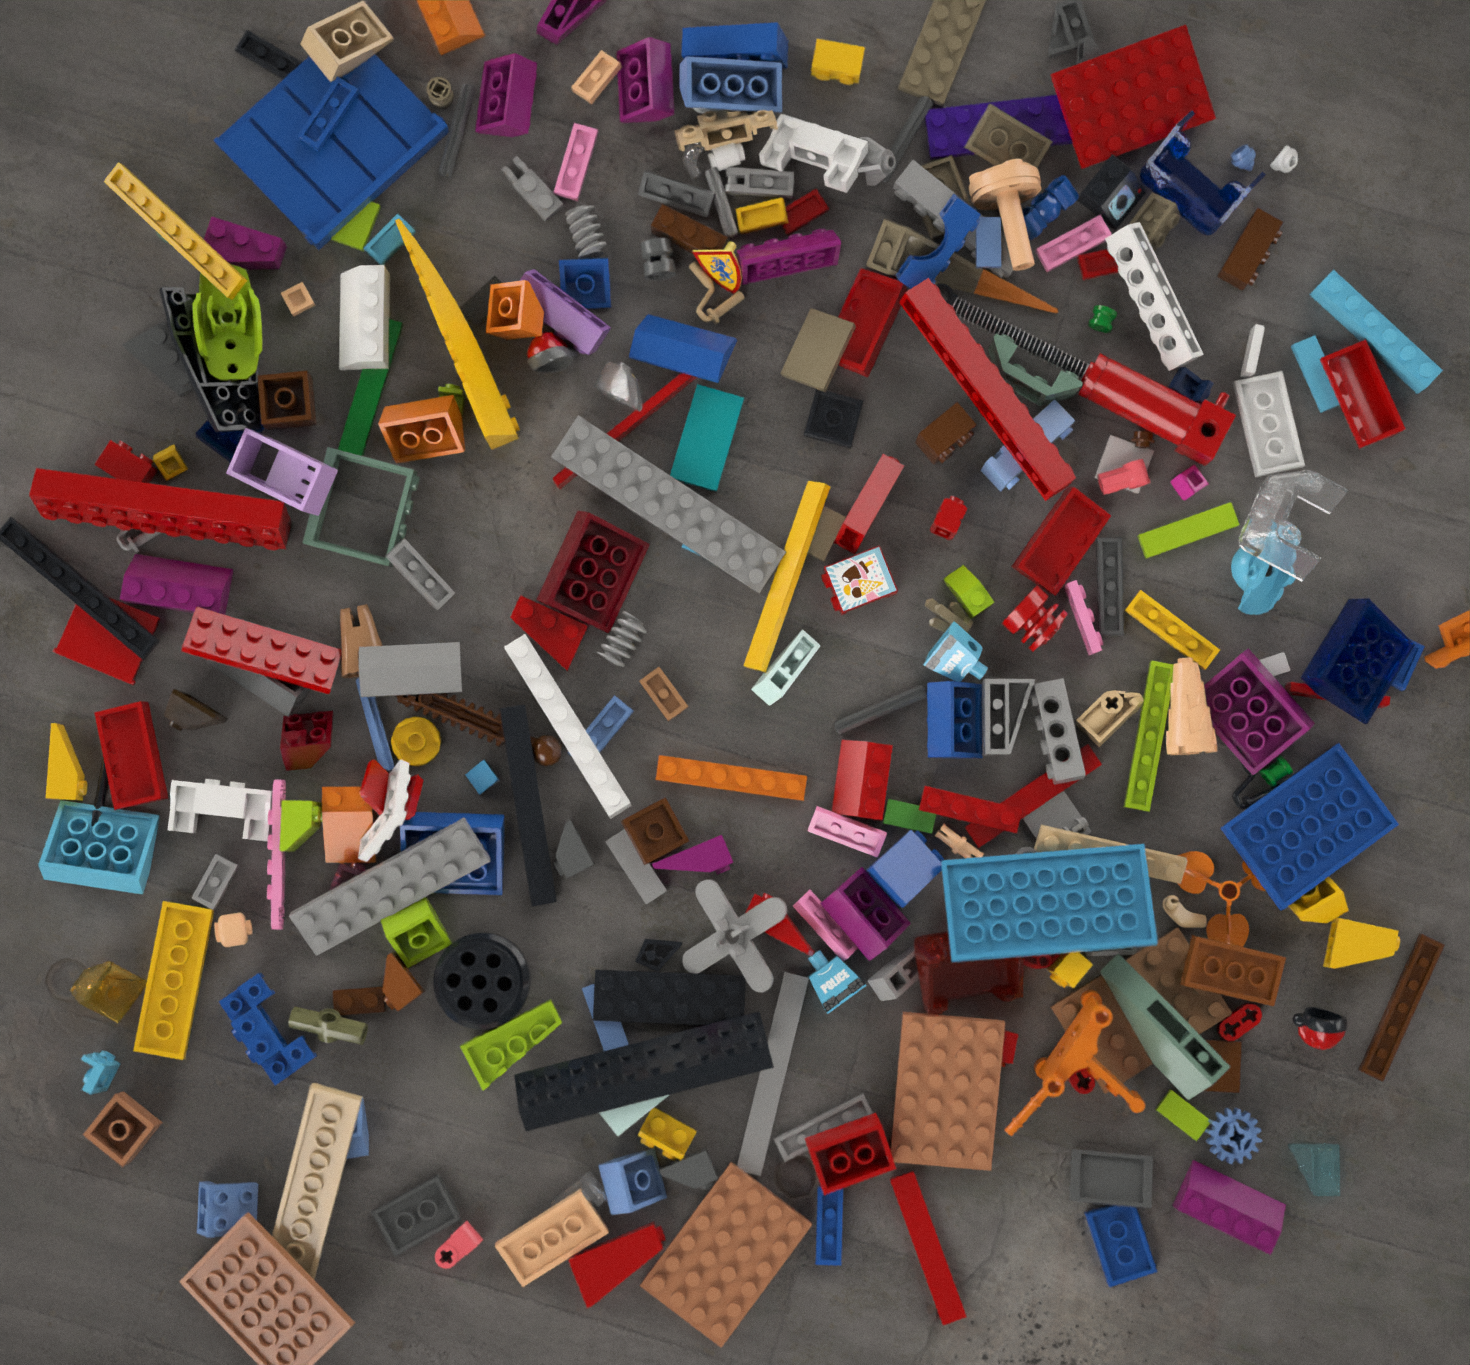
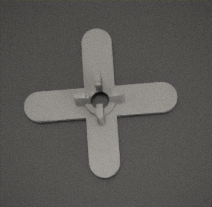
(746, 926)

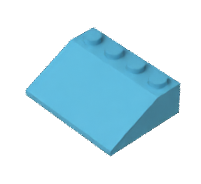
(105, 856)

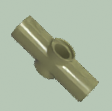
(328, 1025)

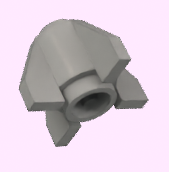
(877, 163)

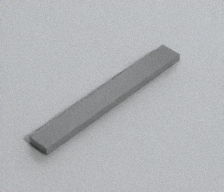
(771, 1080)

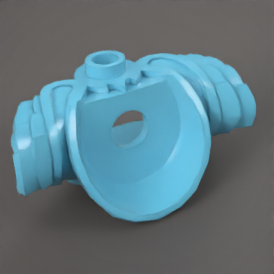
(1259, 590)

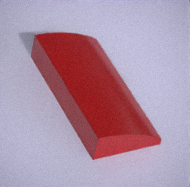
(872, 308)
(1362, 394)
(1061, 540)
(131, 755)

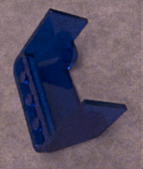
(1179, 181)

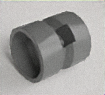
(658, 261)

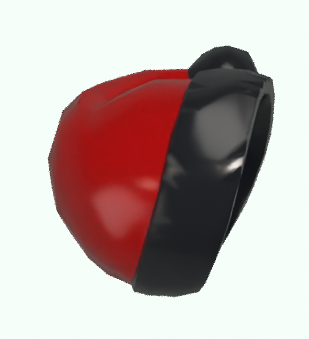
(1320, 1027)

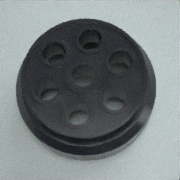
(512, 965)

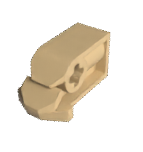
(1100, 722)

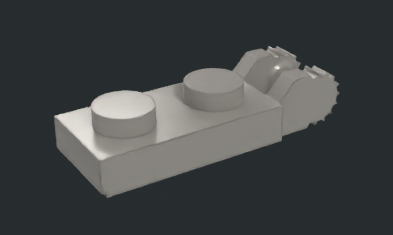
(533, 190)

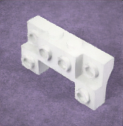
(816, 146)
(211, 798)

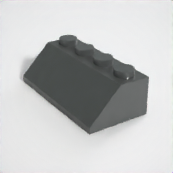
(277, 693)

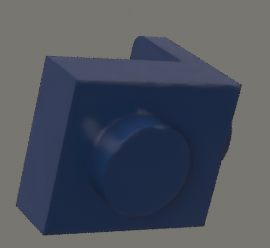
(1190, 385)

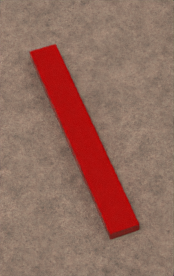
(635, 418)

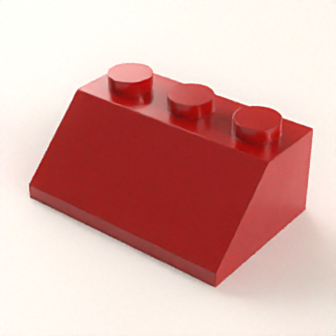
(862, 779)

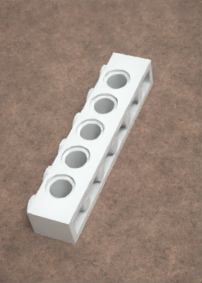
(1165, 301)

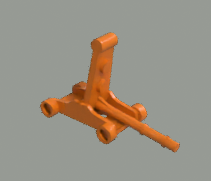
(1073, 1053)

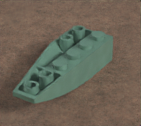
(1163, 1032)

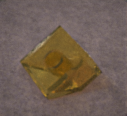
(108, 989)

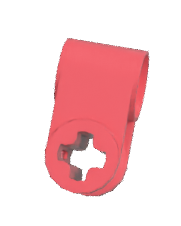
(460, 1243)

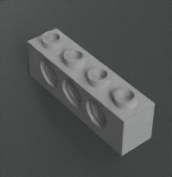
(1055, 692)

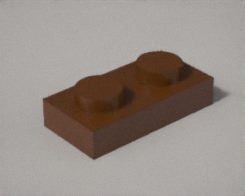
(359, 1000)

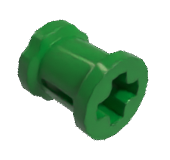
(1276, 771)

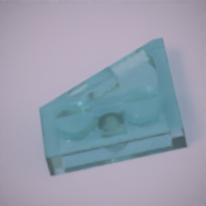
(1319, 1166)

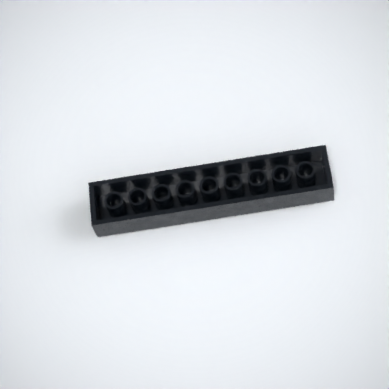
(642, 1071)

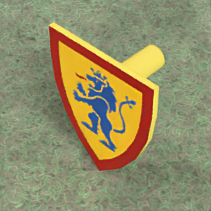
(721, 266)

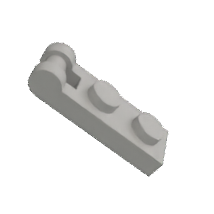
(760, 182)

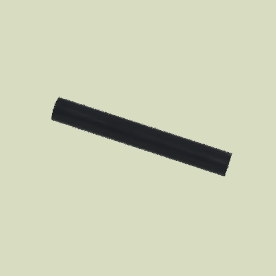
(100, 793)

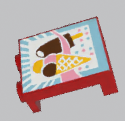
(859, 580)

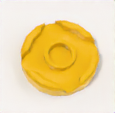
(416, 741)

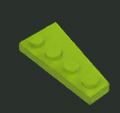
(502, 1046)

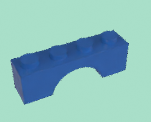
(958, 221)

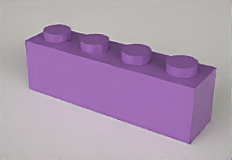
(566, 315)

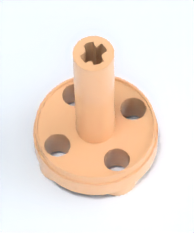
(1005, 189)

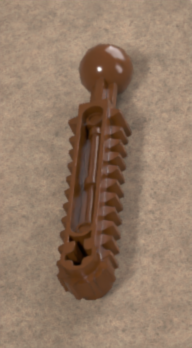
(546, 748)

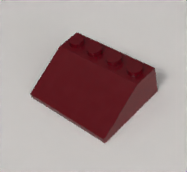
(593, 571)

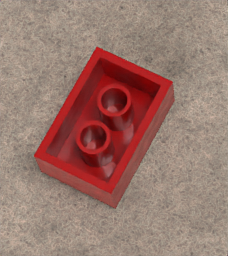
(850, 1153)

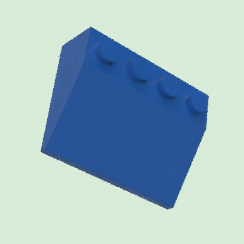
(489, 831)

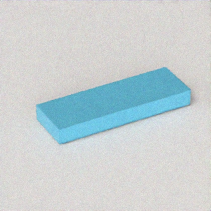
(1308, 355)

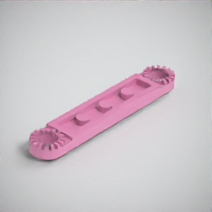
(276, 866)

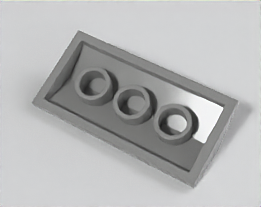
(410, 669)

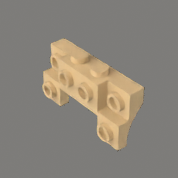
(724, 128)

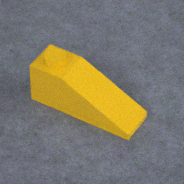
(64, 772)

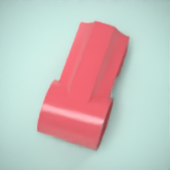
(1128, 476)

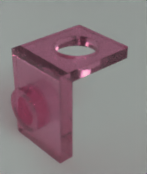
(354, 868)

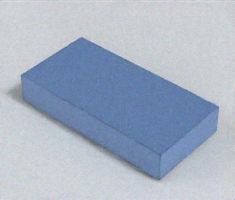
(988, 242)

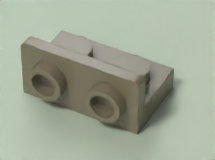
(1157, 219)

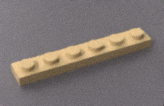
(1159, 864)

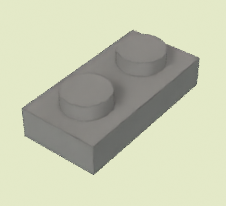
(215, 881)

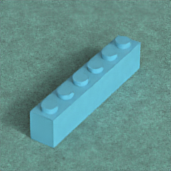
(1381, 335)

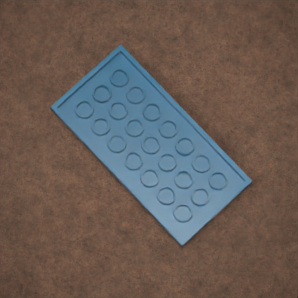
(1048, 903)

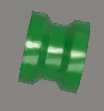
(1102, 319)

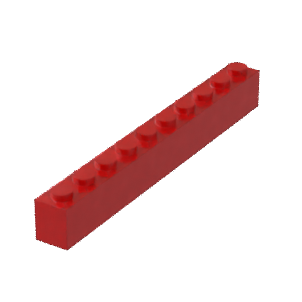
(987, 389)

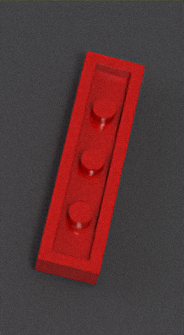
(970, 809)

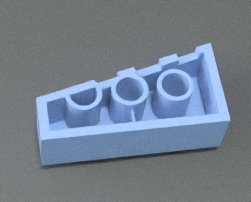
(1003, 468)

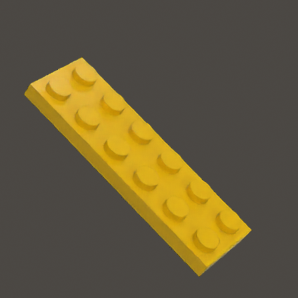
(173, 980)

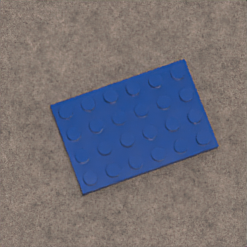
(1309, 826)

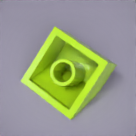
(298, 823)
(416, 932)

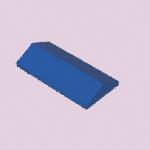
(682, 348)

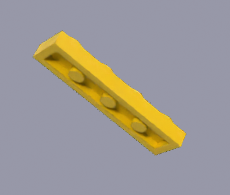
(1172, 629)

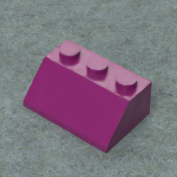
(645, 81)
(506, 96)
(865, 913)

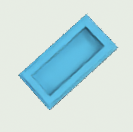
(387, 241)

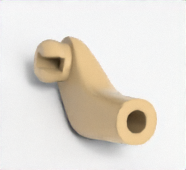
(1182, 916)

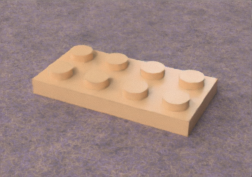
(551, 1238)

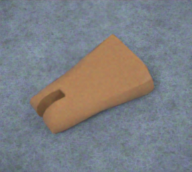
(354, 637)

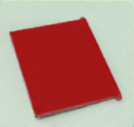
(97, 648)

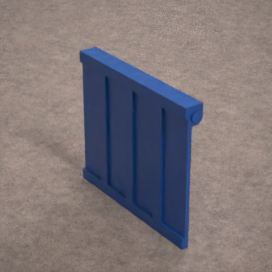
(357, 162)

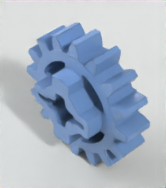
(1243, 1135)

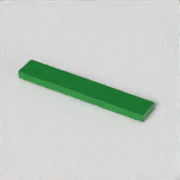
(367, 400)

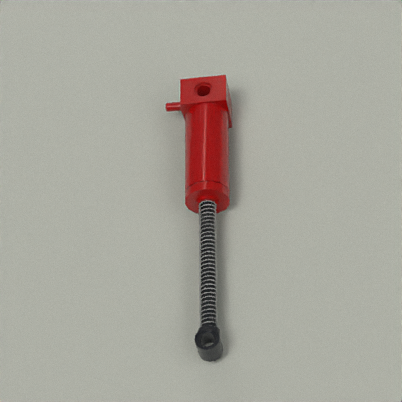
(1123, 390)

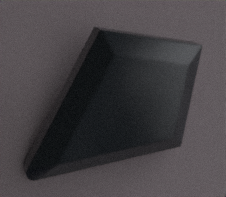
(656, 953)

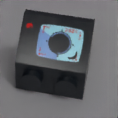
(1112, 192)

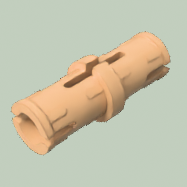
(957, 843)

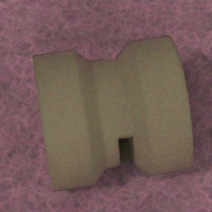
(440, 98)

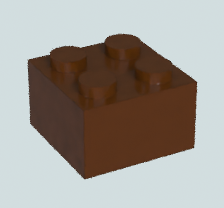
(287, 400)
(945, 433)

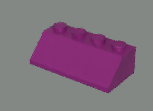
(176, 584)
(1230, 1207)

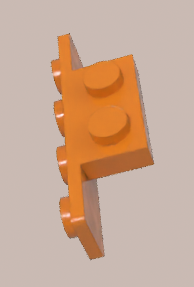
(1456, 641)

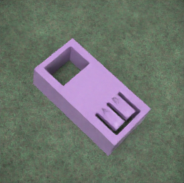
(286, 475)

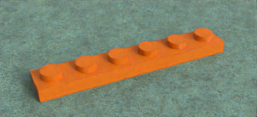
(731, 778)

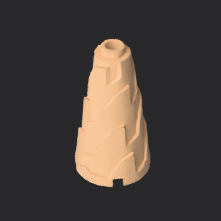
(1189, 715)

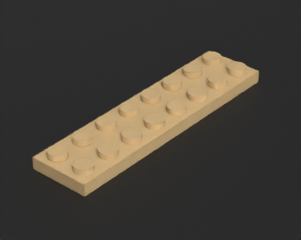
(315, 1174)

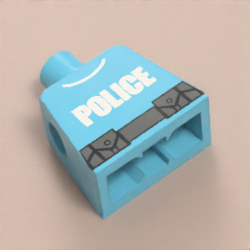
(956, 655)
(833, 981)

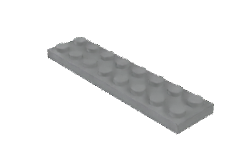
(390, 886)

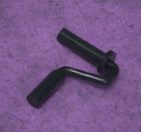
(1246, 801)

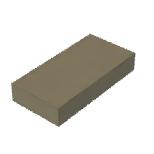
(825, 533)

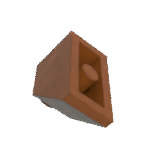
(399, 984)

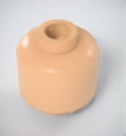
(233, 929)

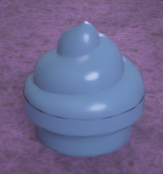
(1243, 157)

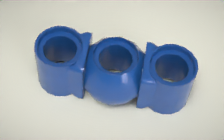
(1048, 205)

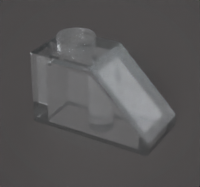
(620, 385)

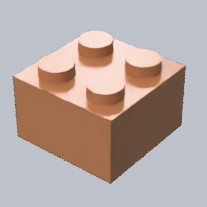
(122, 1128)

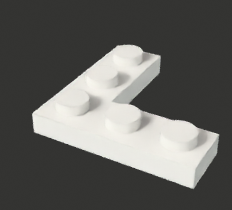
(393, 812)

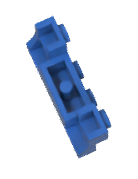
(260, 1034)

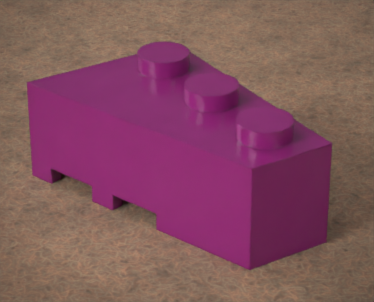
(564, 17)
(244, 245)

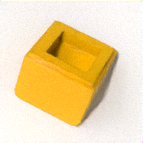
(169, 462)

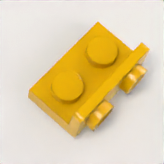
(666, 1133)

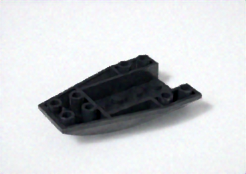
(225, 403)

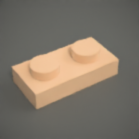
(596, 77)

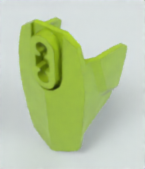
(228, 321)

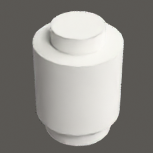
(726, 156)

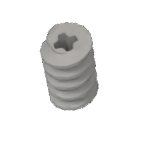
(584, 232)
(622, 640)

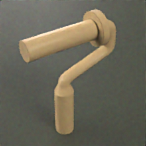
(713, 315)

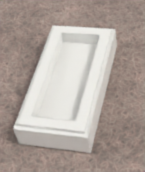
(1252, 351)

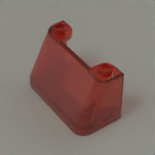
(948, 980)

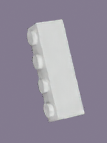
(364, 318)

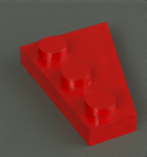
(550, 629)

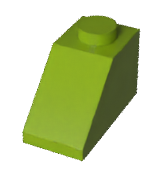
(968, 591)

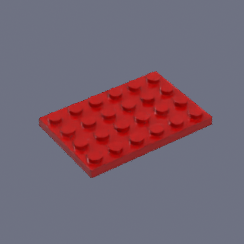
(1132, 96)

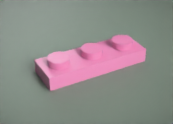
(576, 162)
(1073, 243)
(1083, 617)
(847, 831)
(825, 926)

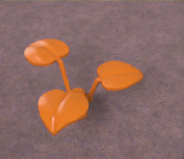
(1221, 927)

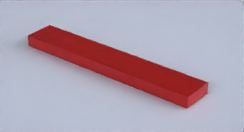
(1032, 797)
(928, 1248)

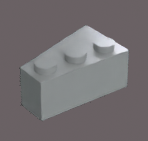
(1002, 712)

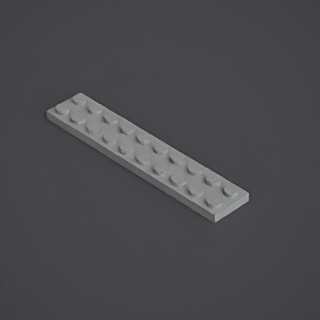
(668, 504)

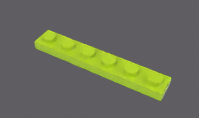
(1149, 736)

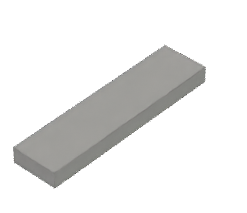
(793, 1143)

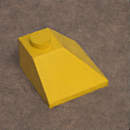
(1321, 903)

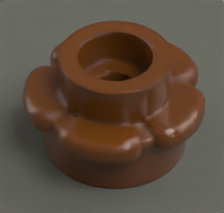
(1143, 439)

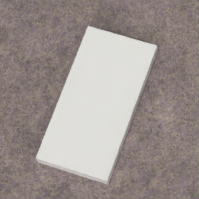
(1268, 424)

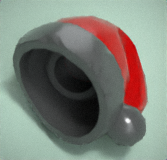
(549, 354)

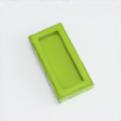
(1183, 1115)

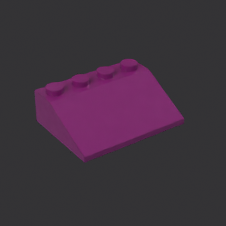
(788, 256)
(1254, 712)

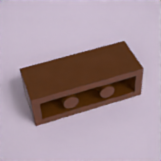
(686, 232)
(1251, 249)

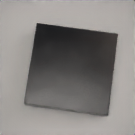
(833, 418)

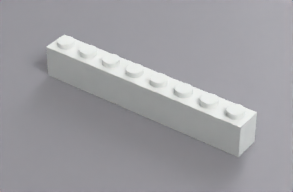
(567, 726)

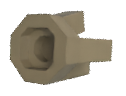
(946, 616)

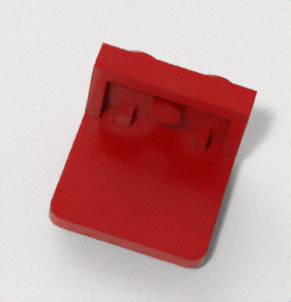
(375, 788)

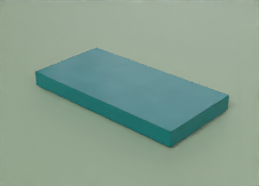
(706, 438)

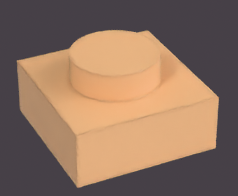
(298, 299)

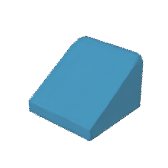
(482, 777)

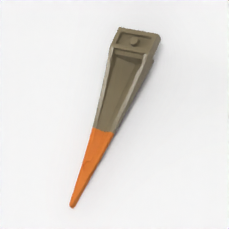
(898, 242)

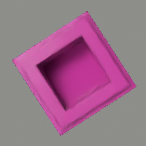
(1189, 482)

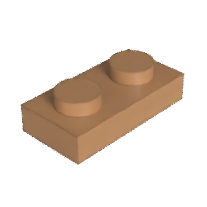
(663, 694)

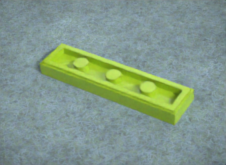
(1188, 530)

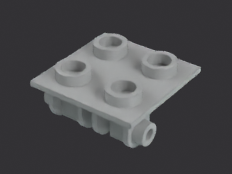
(1057, 813)

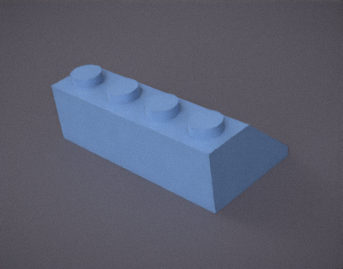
(731, 84)

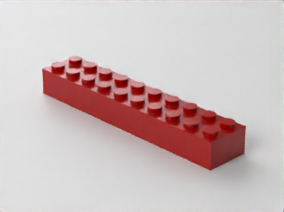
(161, 509)

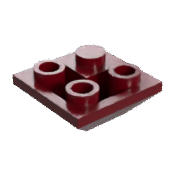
(305, 739)

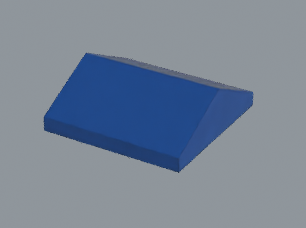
(586, 281)

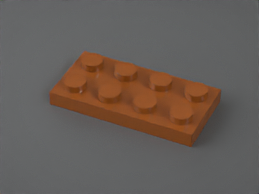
(1232, 970)

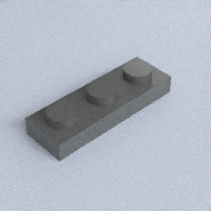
(676, 193)

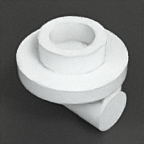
(1285, 160)

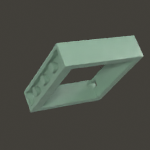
(405, 508)

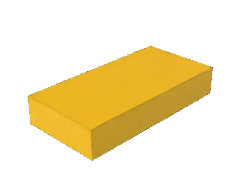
(761, 215)

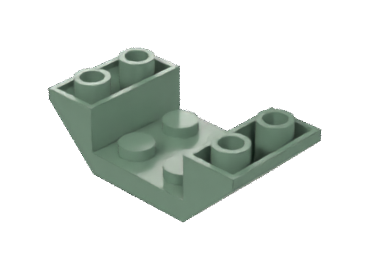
(1030, 387)

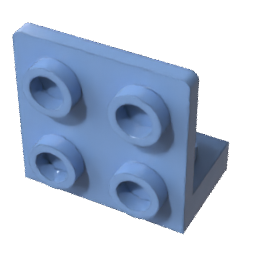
(224, 1205)

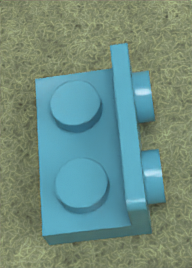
(103, 1072)

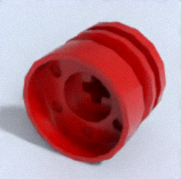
(1035, 619)

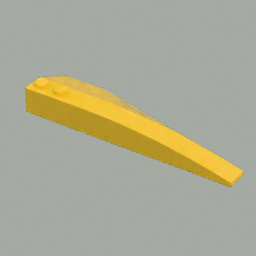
(468, 358)

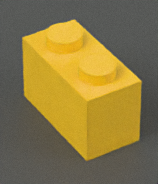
(837, 61)
(1069, 969)

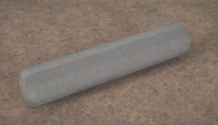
(721, 203)

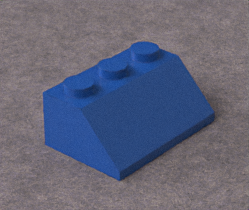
(954, 720)

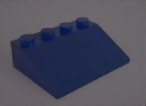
(1358, 659)

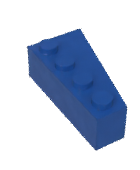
(737, 42)

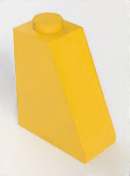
(1358, 943)

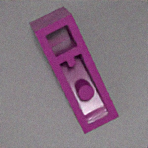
(704, 857)

